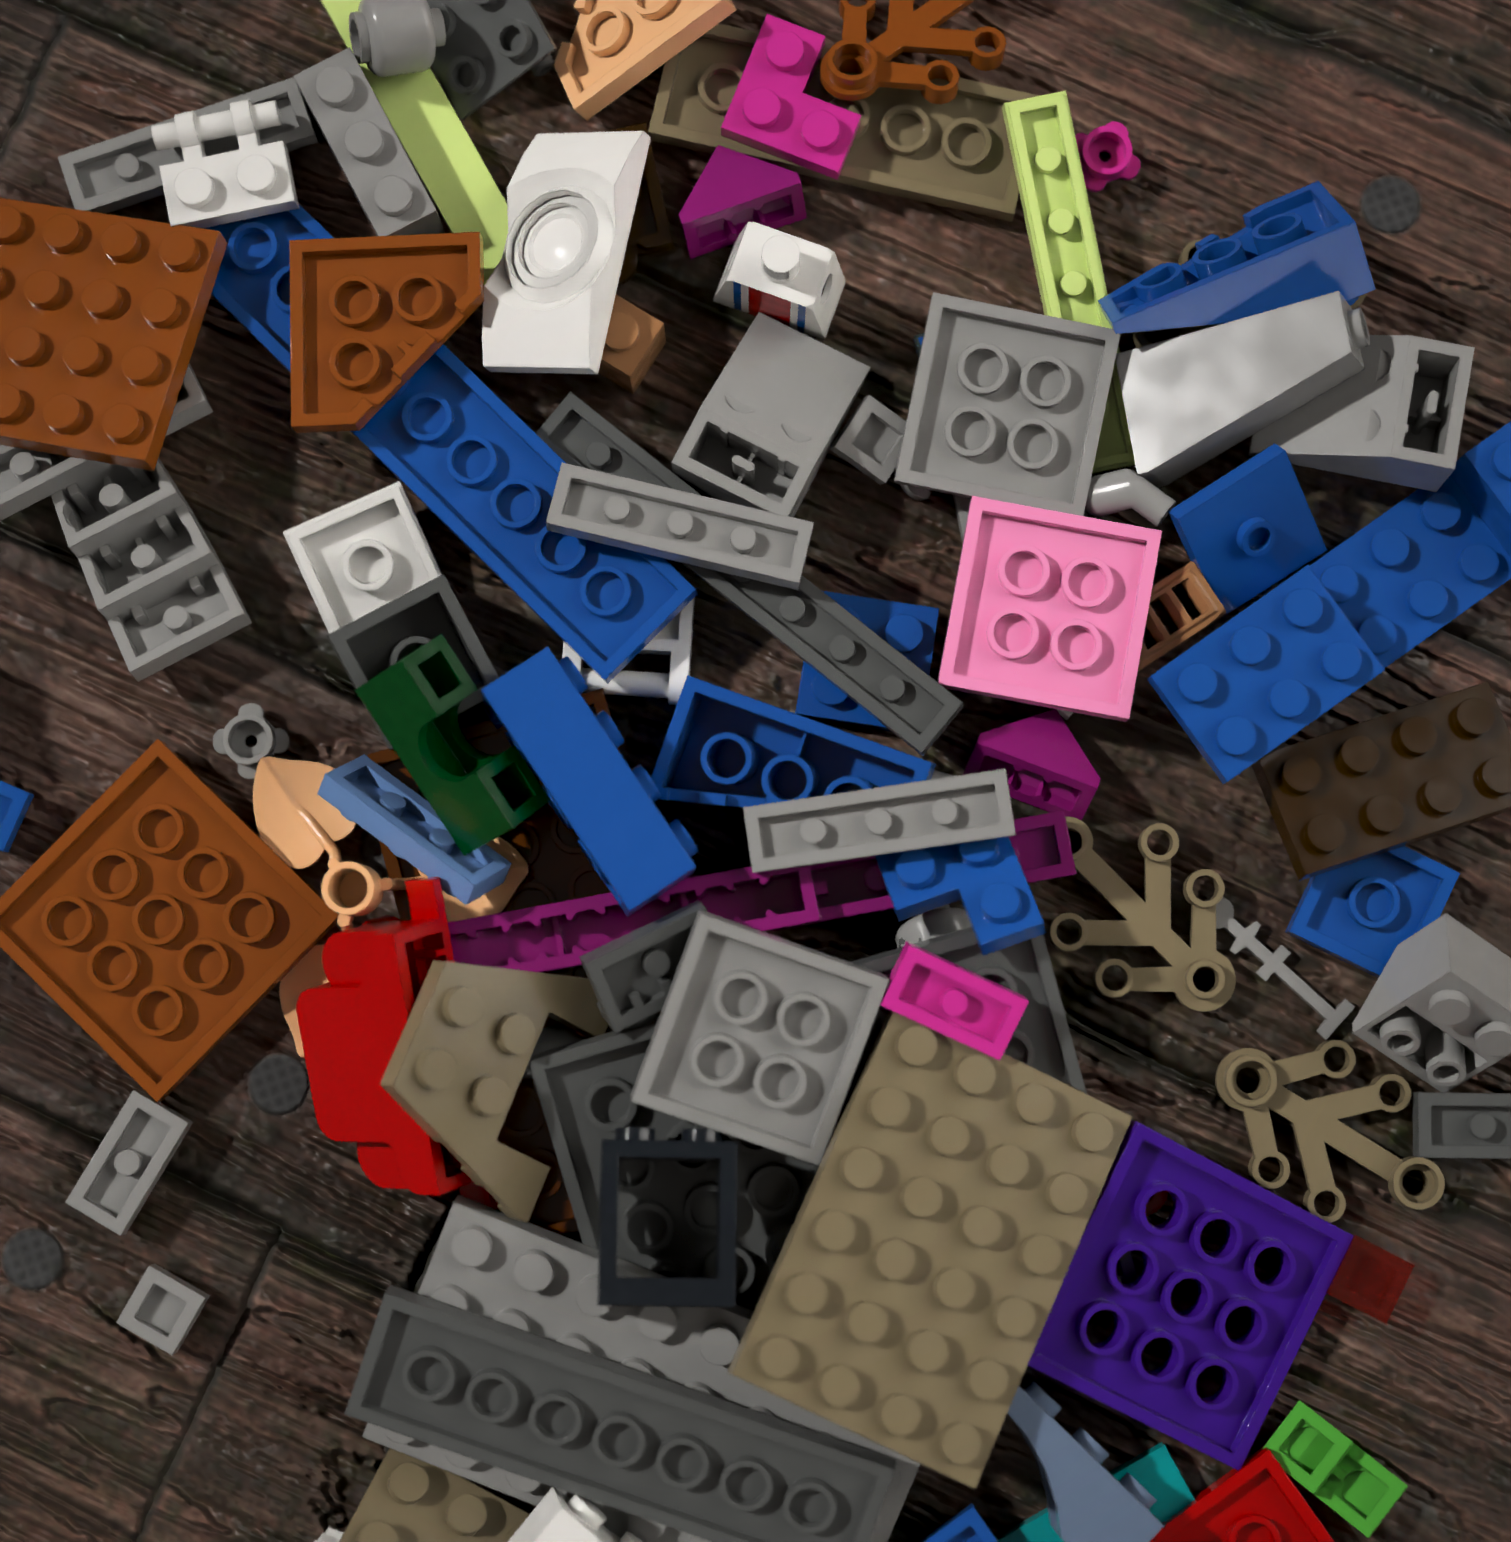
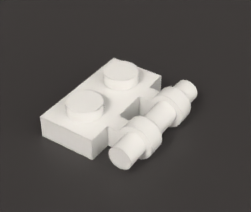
(229, 184)

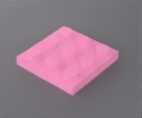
(1049, 609)

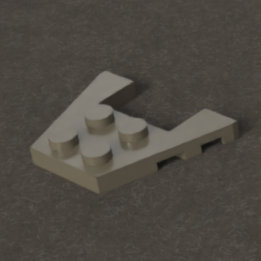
(466, 1060)

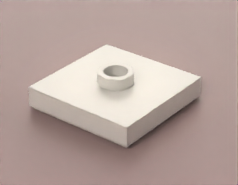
(362, 555)

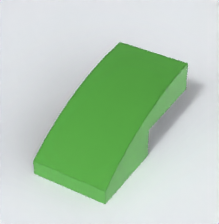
(1335, 1469)

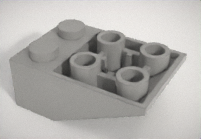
(769, 419)
(1387, 422)

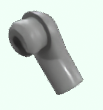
(1124, 491)

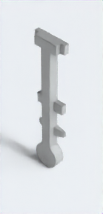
(1274, 964)

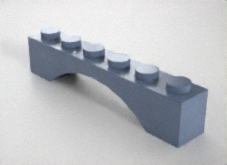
(1081, 1494)

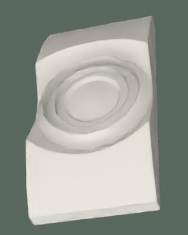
(562, 252)

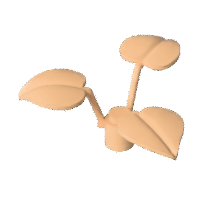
(303, 827)

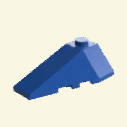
(1284, 255)

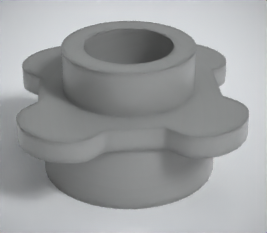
(249, 722)

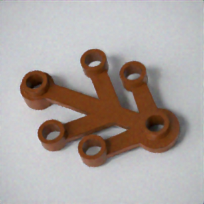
(905, 32)

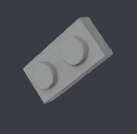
(129, 1162)

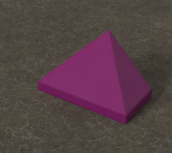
(735, 192)
(1041, 763)

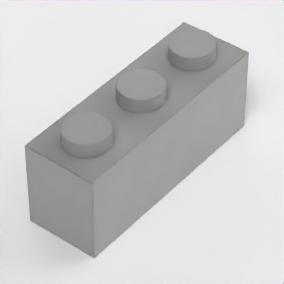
(367, 147)

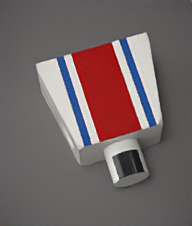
(782, 279)

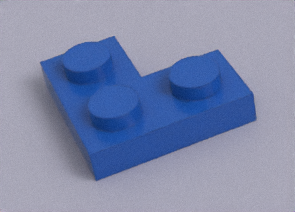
(977, 873)

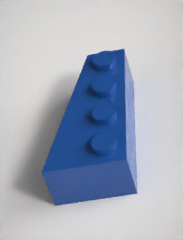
(753, 753)
(590, 780)

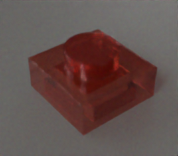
(1370, 1279)

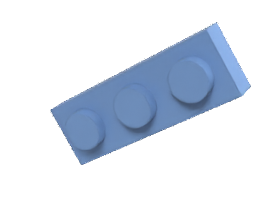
(411, 828)

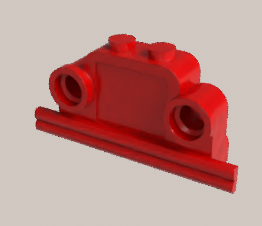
(353, 1031)

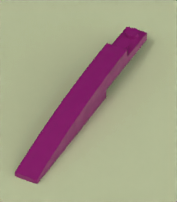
(560, 932)

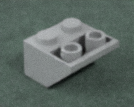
(1441, 1005)

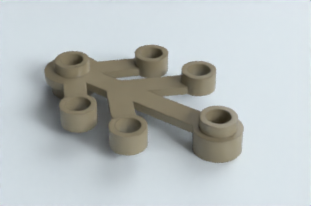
(1149, 924)
(1317, 1123)

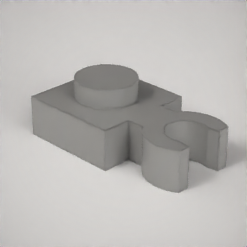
(873, 443)

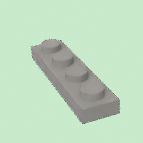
(127, 166)
(679, 526)
(879, 821)

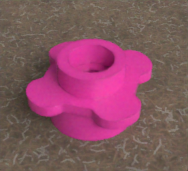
(1111, 139)

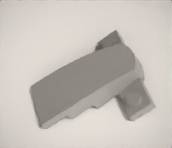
(135, 545)

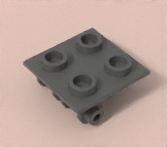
(489, 49)

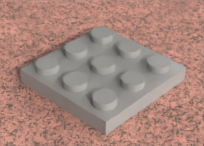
(1006, 405)
(759, 1037)

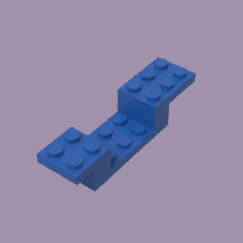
(1345, 615)

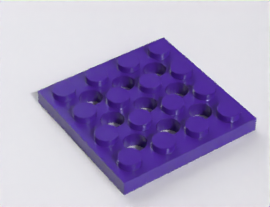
(1225, 1279)

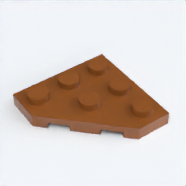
(372, 317)

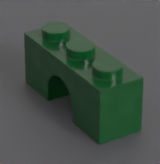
(418, 713)

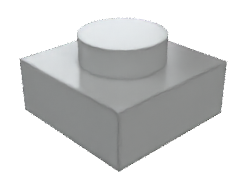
(163, 1309)

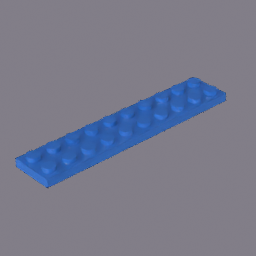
(472, 469)

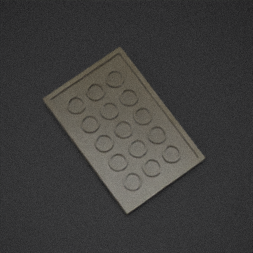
(931, 1247)

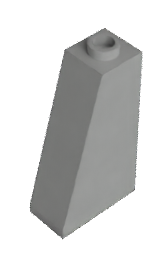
(1229, 381)

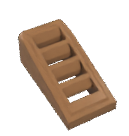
(1202, 597)

